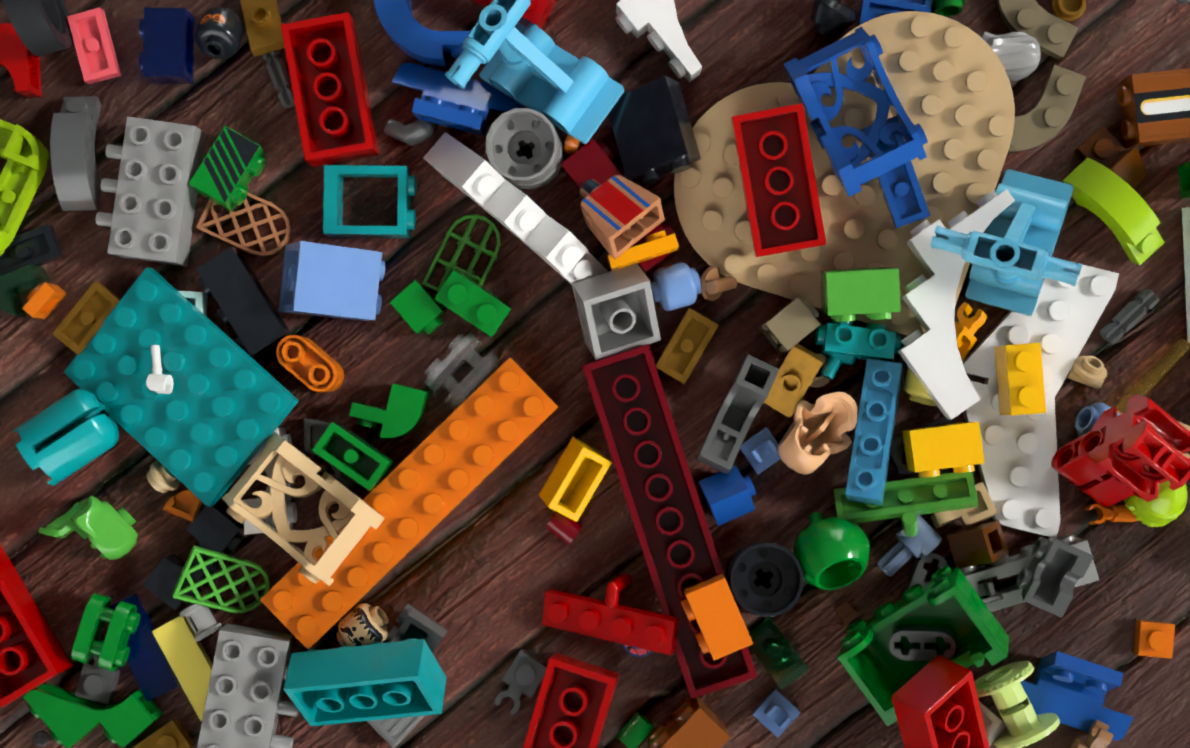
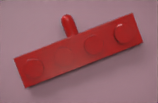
(611, 620)

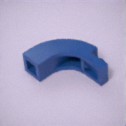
(413, 38)

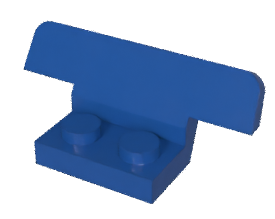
(448, 103)
(1076, 693)

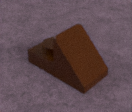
(1109, 152)

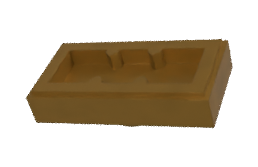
(263, 25)
(793, 379)

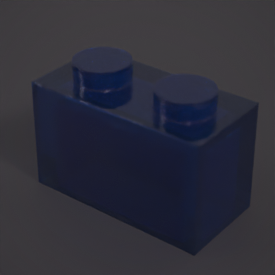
(167, 45)

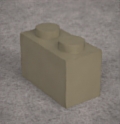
(790, 324)

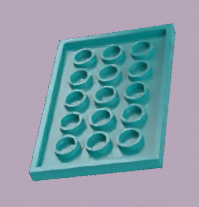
(220, 396)

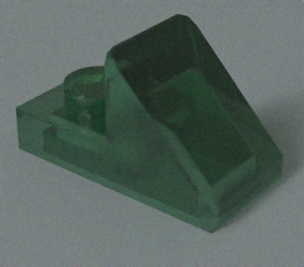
(20, 281)
(776, 653)

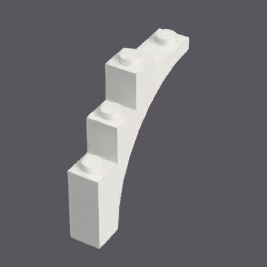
(665, 32)
(513, 209)
(935, 353)

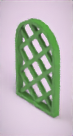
(178, 593)

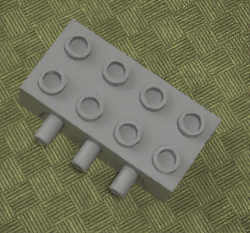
(153, 191)
(247, 690)

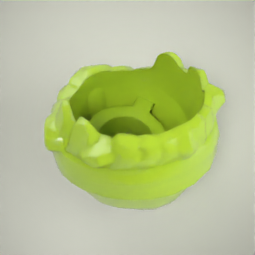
(1160, 510)

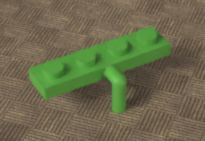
(911, 498)

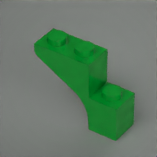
(75, 717)

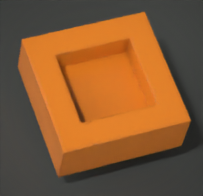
(44, 300)
(1154, 639)

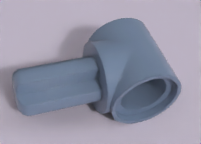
(906, 547)

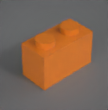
(717, 617)

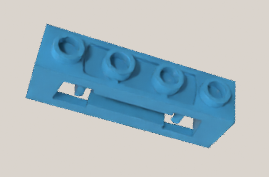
(874, 432)

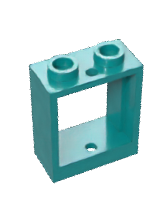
(333, 201)

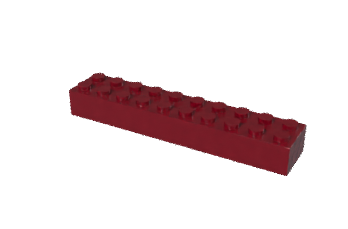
(662, 504)

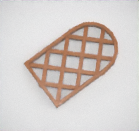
(248, 209)

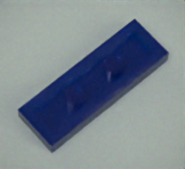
(146, 656)

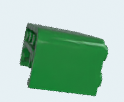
(943, 601)

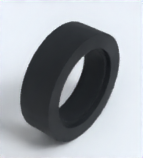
(40, 24)

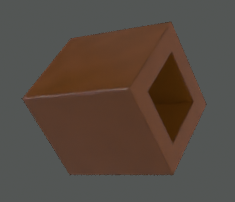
(977, 544)

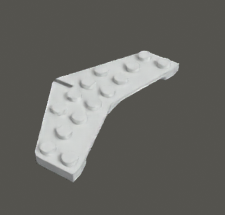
(1022, 446)

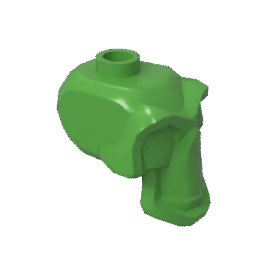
(103, 525)

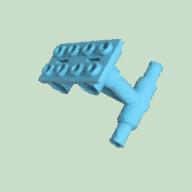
(536, 71)
(1017, 245)

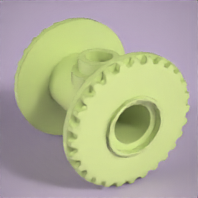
(1014, 706)

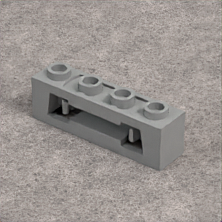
(1012, 565)

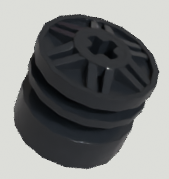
(783, 583)

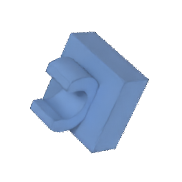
(761, 450)
(775, 712)

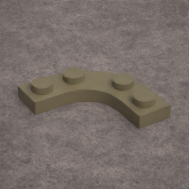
(1029, 17)
(1050, 111)

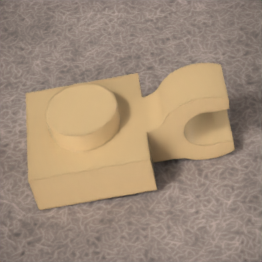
(970, 515)

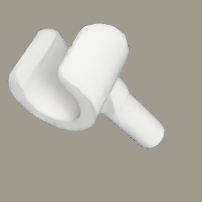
(157, 381)

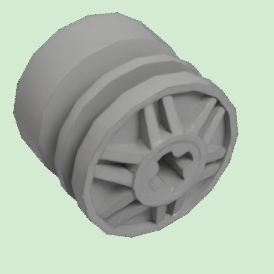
(511, 134)

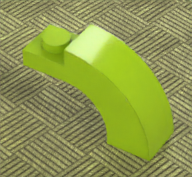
(1117, 207)

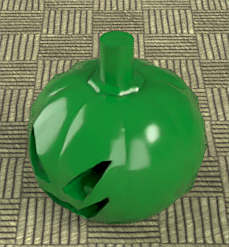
(831, 552)

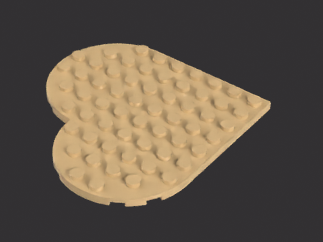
(944, 83)

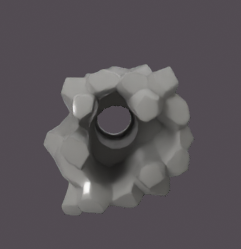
(1016, 51)

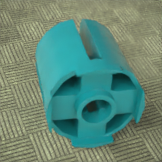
(67, 435)

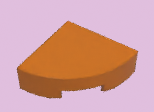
(184, 505)

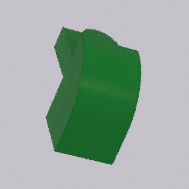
(402, 415)

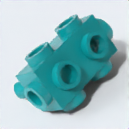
(846, 343)

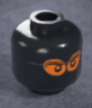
(219, 33)

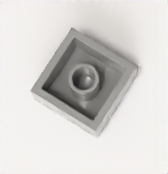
(616, 311)

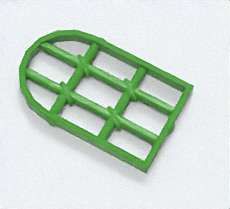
(462, 241)

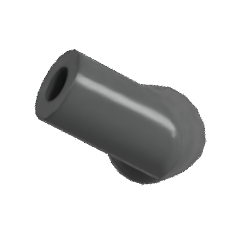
(410, 134)

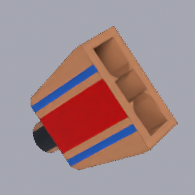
(619, 212)

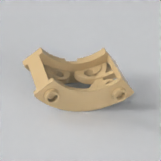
(351, 519)

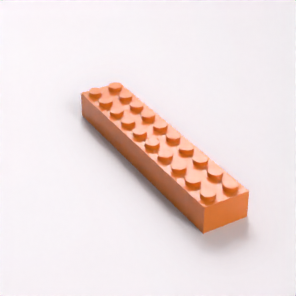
(418, 498)

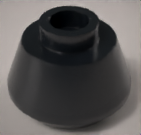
(831, 16)

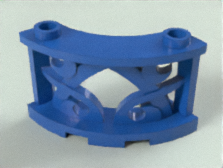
(813, 86)

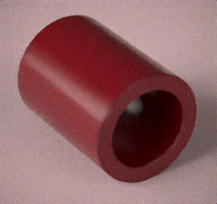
(563, 527)

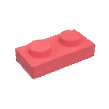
(94, 45)

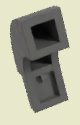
(74, 153)
(736, 413)

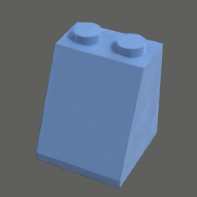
(331, 281)

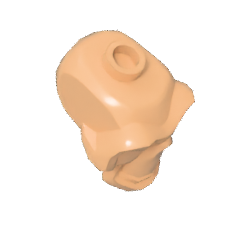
(818, 431)

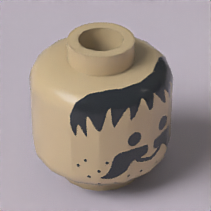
(362, 626)

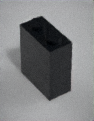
(653, 131)

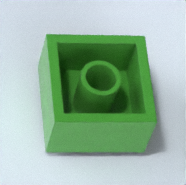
(860, 291)

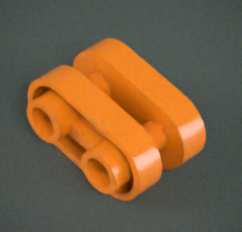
(309, 363)

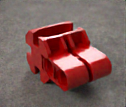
(1116, 454)

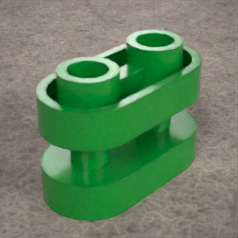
(114, 650)

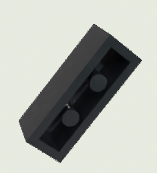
(242, 302)

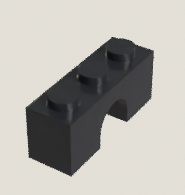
(215, 532)

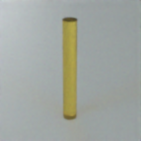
(1156, 372)

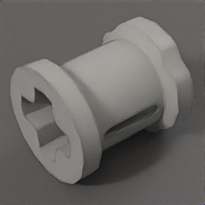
(201, 621)

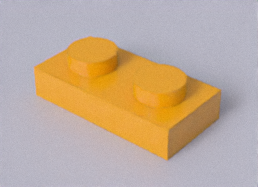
(656, 245)

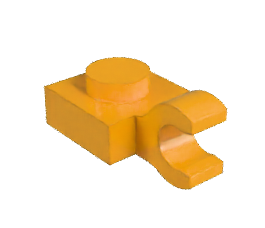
(967, 328)

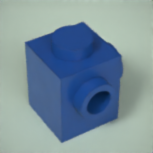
(728, 495)

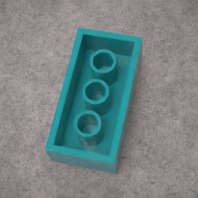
(366, 682)

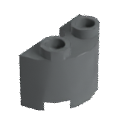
(1052, 575)
(416, 626)

